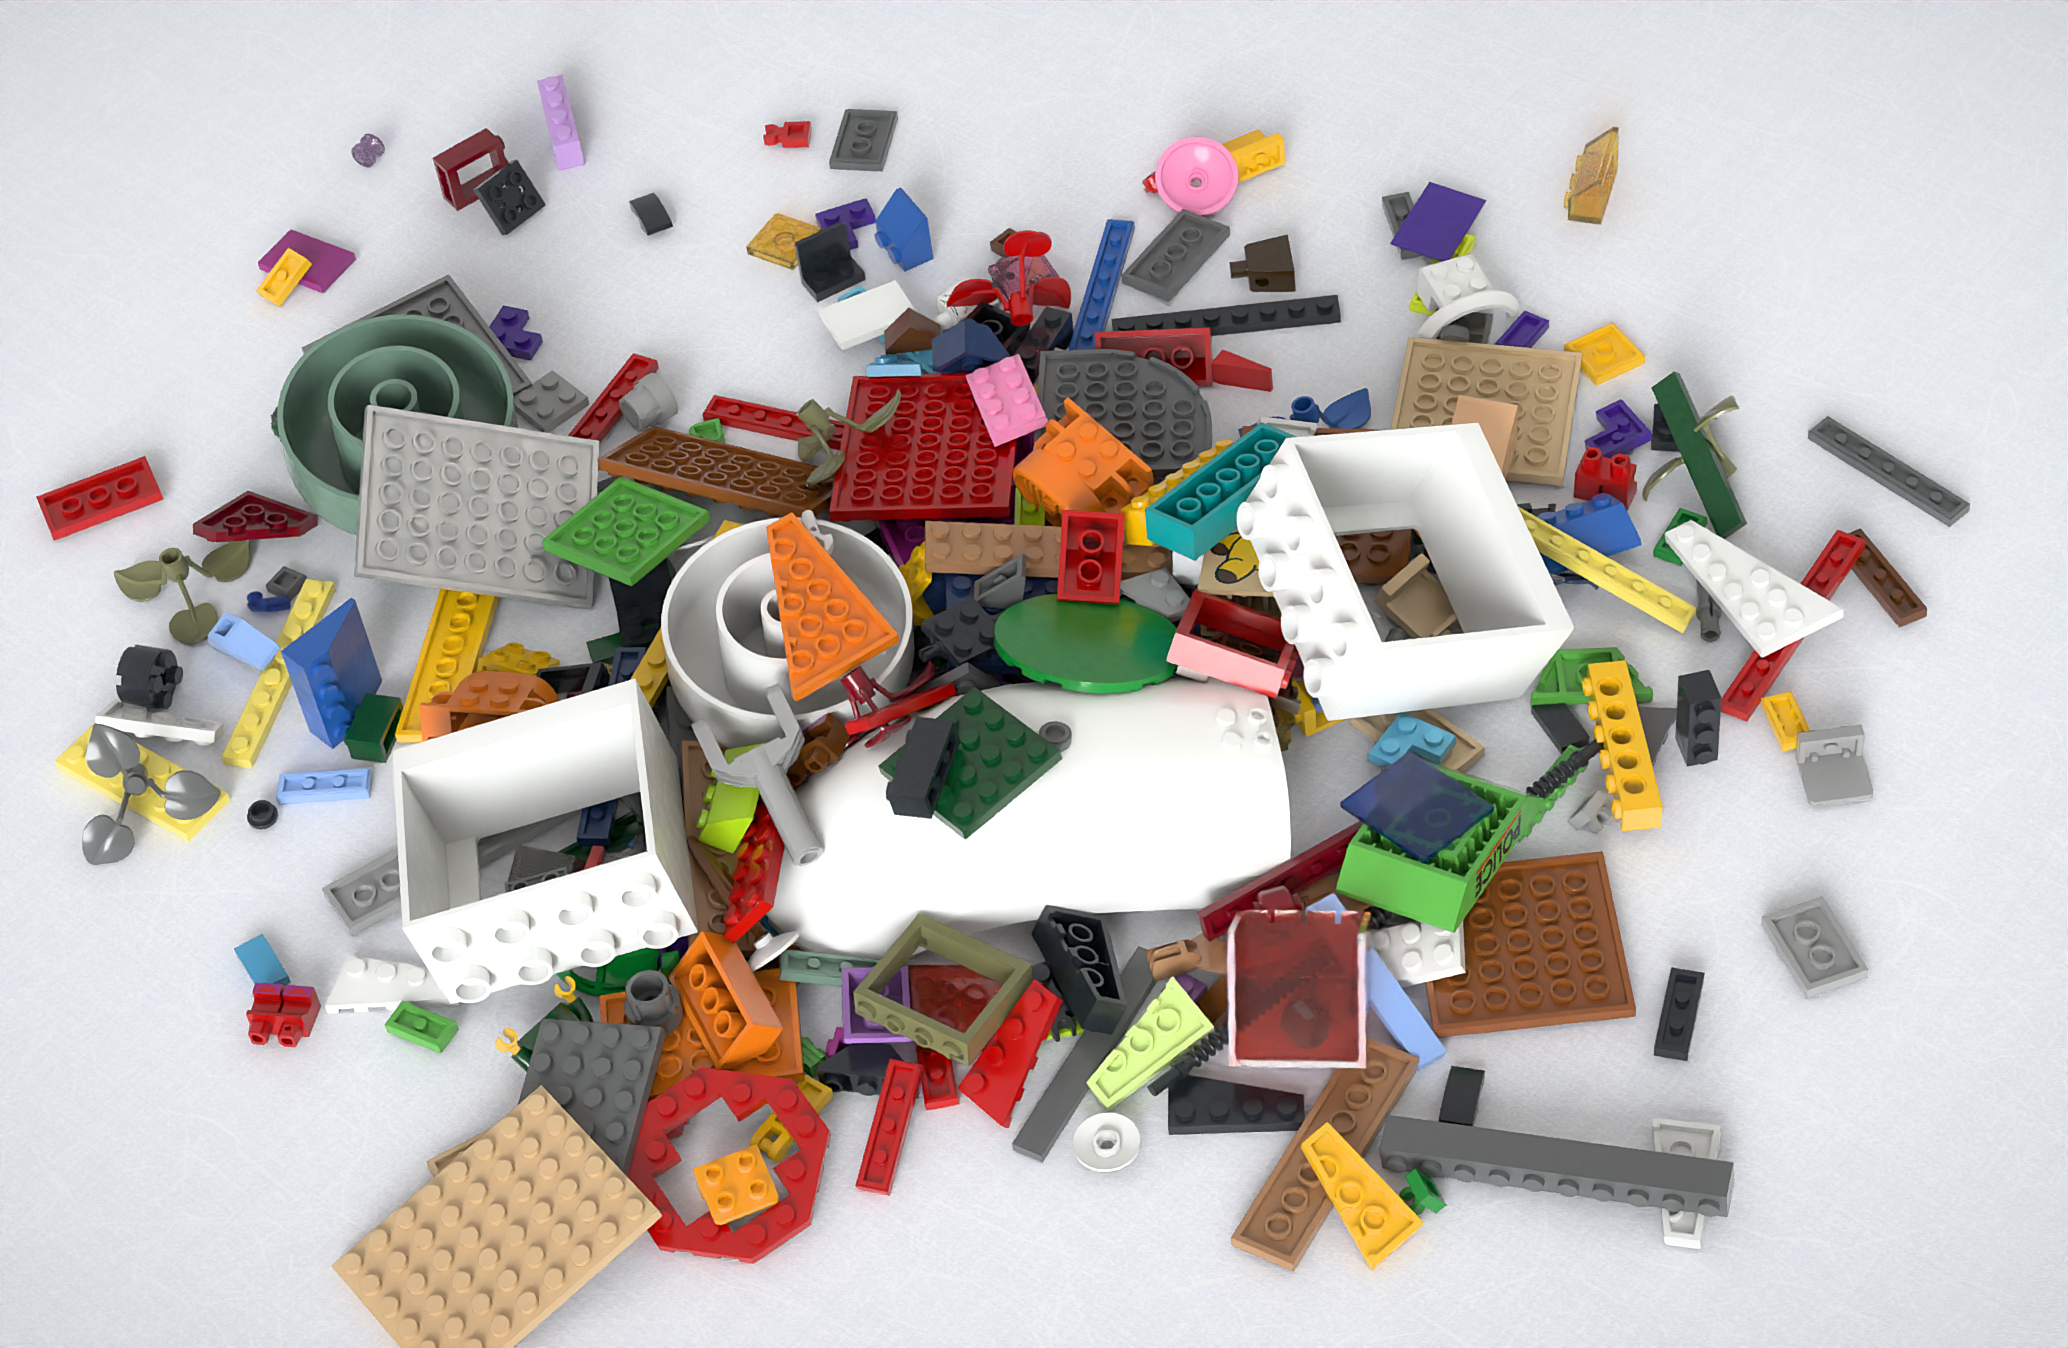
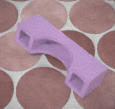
(560, 122)

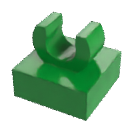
(1424, 1191)

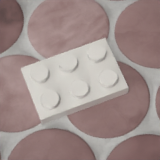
(1420, 952)

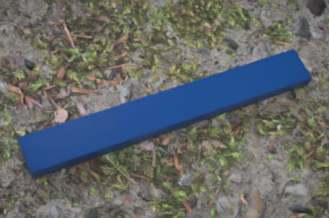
(1102, 283)

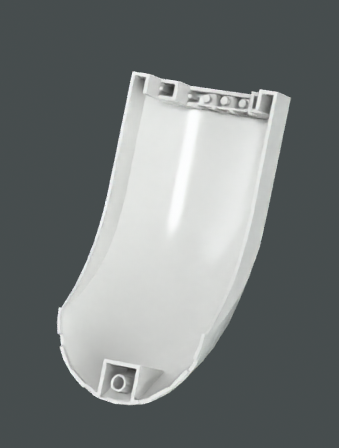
(1150, 810)

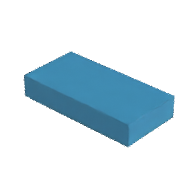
(261, 962)

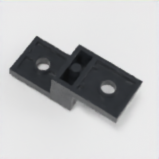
(641, 605)

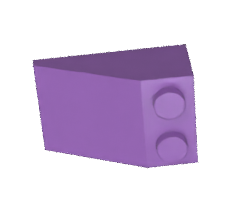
(858, 1029)

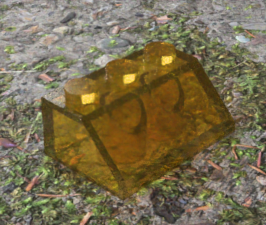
(1594, 179)

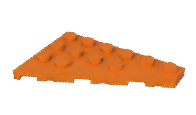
(821, 611)

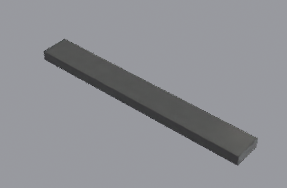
(1088, 1054)

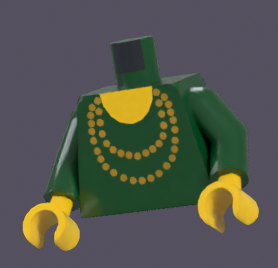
(574, 1011)

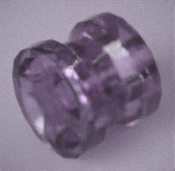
(368, 150)

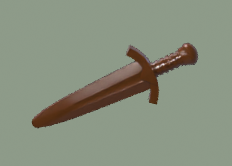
(718, 878)

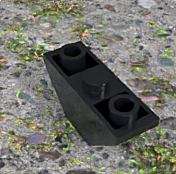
(858, 1068)

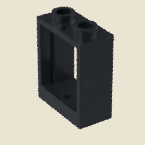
(576, 677)

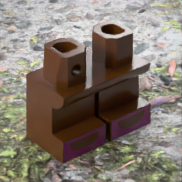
(822, 746)

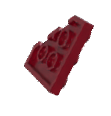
(254, 518)

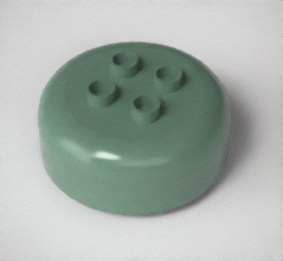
(387, 363)

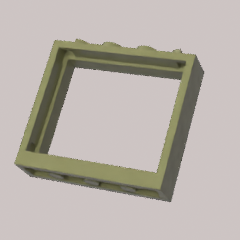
(961, 949)

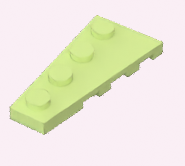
(1155, 1042)

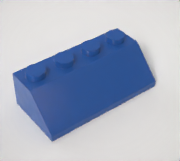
(1596, 523)

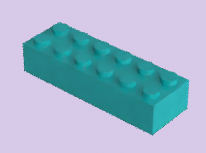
(1206, 503)

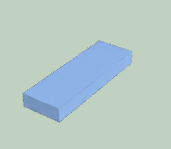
(324, 786)

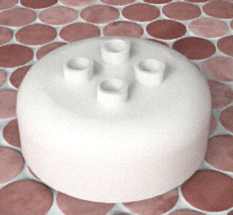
(729, 641)

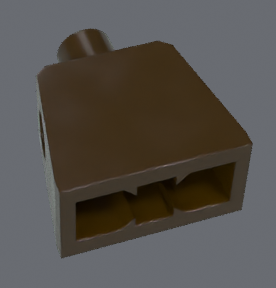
(1267, 266)

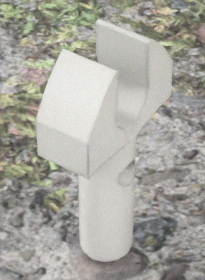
(810, 523)

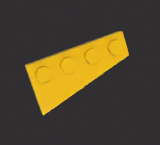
(1365, 1203)

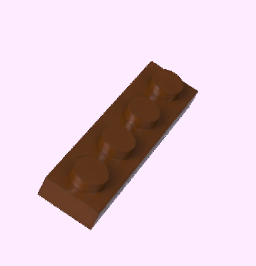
(1887, 584)

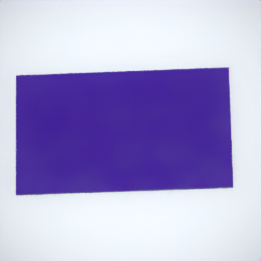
(1438, 222)

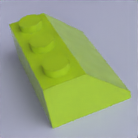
(727, 809)

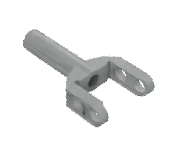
(767, 770)

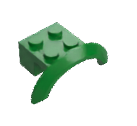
(613, 976)

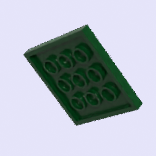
(991, 766)

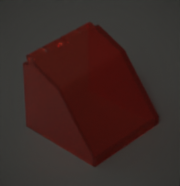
(1299, 989)

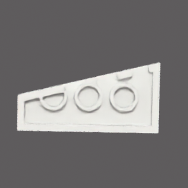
(1691, 1140)

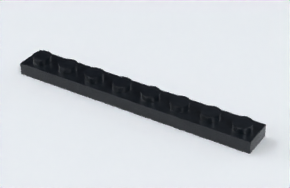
(1241, 317)

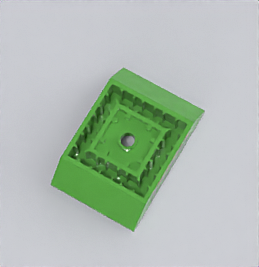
(1453, 879)

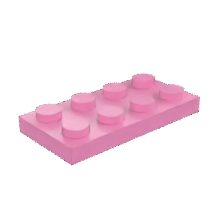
(1006, 400)

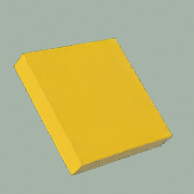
(1606, 353)

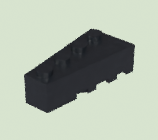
(1083, 964)

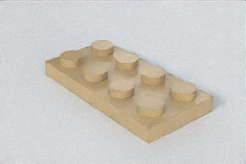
(1460, 758)

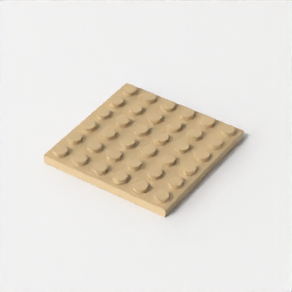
(1534, 379)

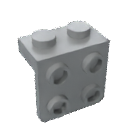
(1833, 765)

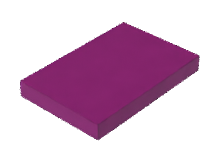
(327, 259)

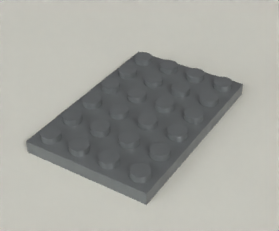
(598, 1078)

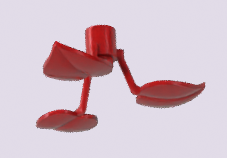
(1047, 292)

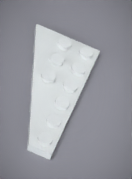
(1754, 596)

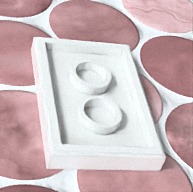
(865, 314)

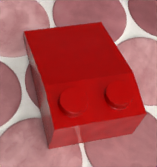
(1090, 557)

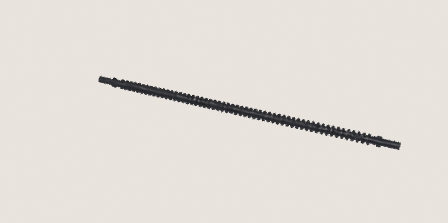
(1546, 785)

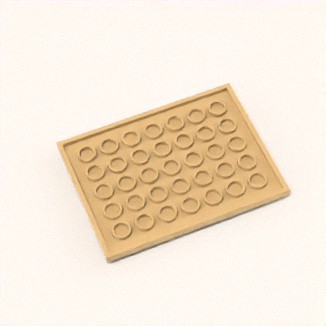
(498, 1235)

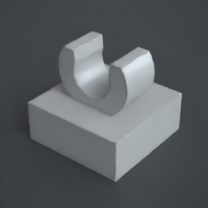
(1589, 811)

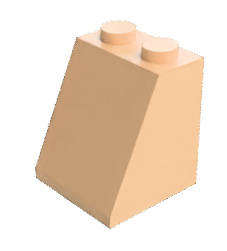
(1497, 423)

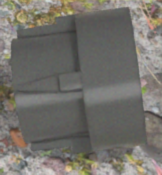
(653, 1001)

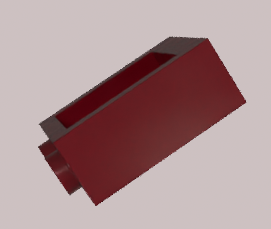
(461, 155)

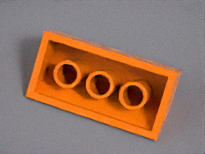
(724, 1001)

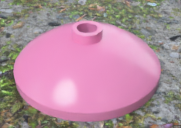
(1196, 160)

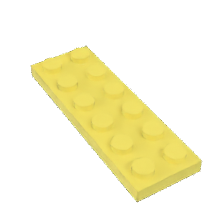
(148, 803)

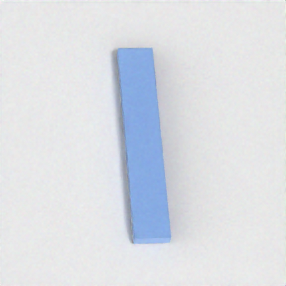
(1392, 1003)

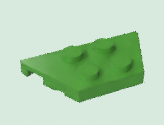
(1563, 677)

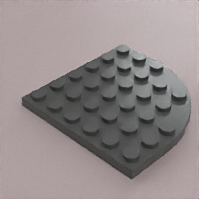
(1135, 399)

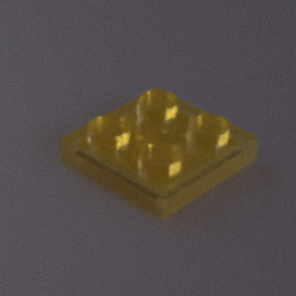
(777, 240)

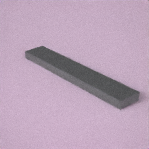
(1889, 471)

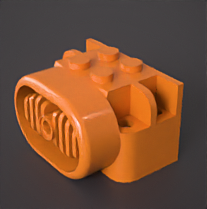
(1080, 468)
(482, 699)

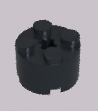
(148, 676)

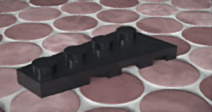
(1220, 1106)

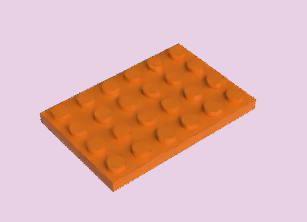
(686, 1053)

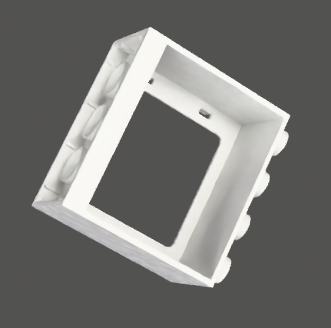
(1478, 542)
(516, 775)

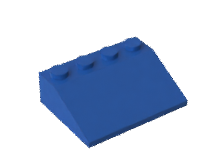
(332, 672)

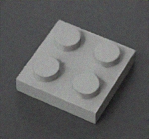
(549, 402)

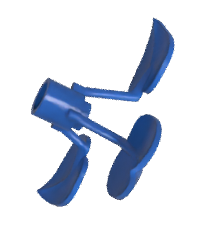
(1346, 413)

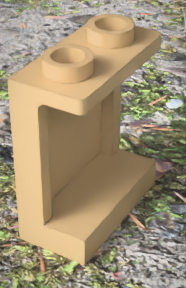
(1418, 602)

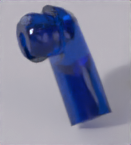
(270, 604)

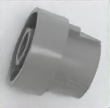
(648, 403)

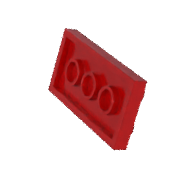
(99, 498)

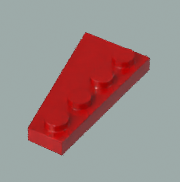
(1003, 1066)

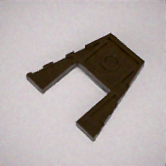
(1285, 699)

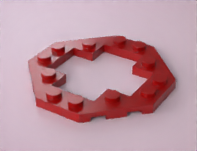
(799, 1173)

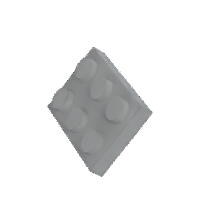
(1814, 947)

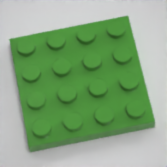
(626, 531)

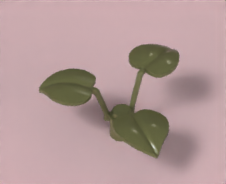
(818, 422)
(1728, 467)
(145, 579)

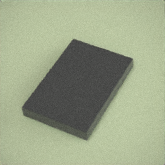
(863, 140)

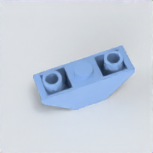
(242, 641)

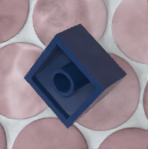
(966, 348)

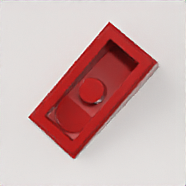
(1241, 372)

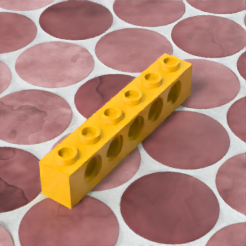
(1625, 746)

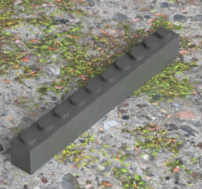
(1558, 1166)

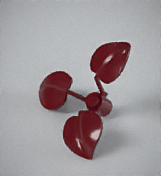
(861, 690)

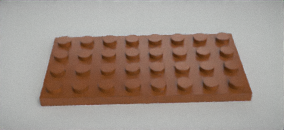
(719, 472)

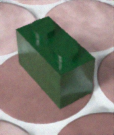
(374, 728)

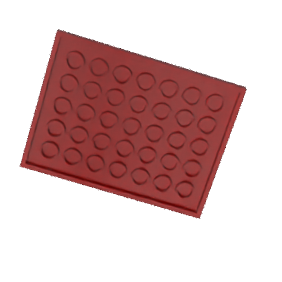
(925, 459)

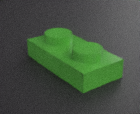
(421, 1026)

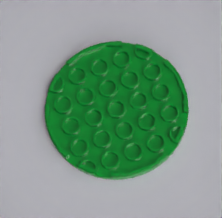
(1086, 644)

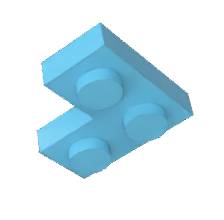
(1411, 735)

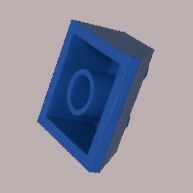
(904, 232)

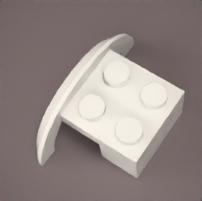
(1458, 289)

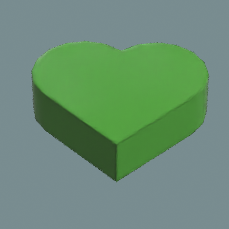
(708, 429)

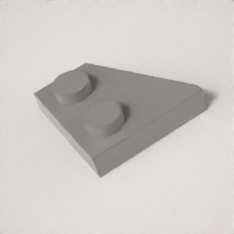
(1157, 592)

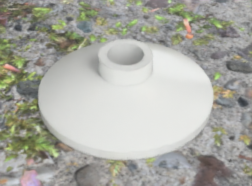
(769, 948)
(1106, 1131)

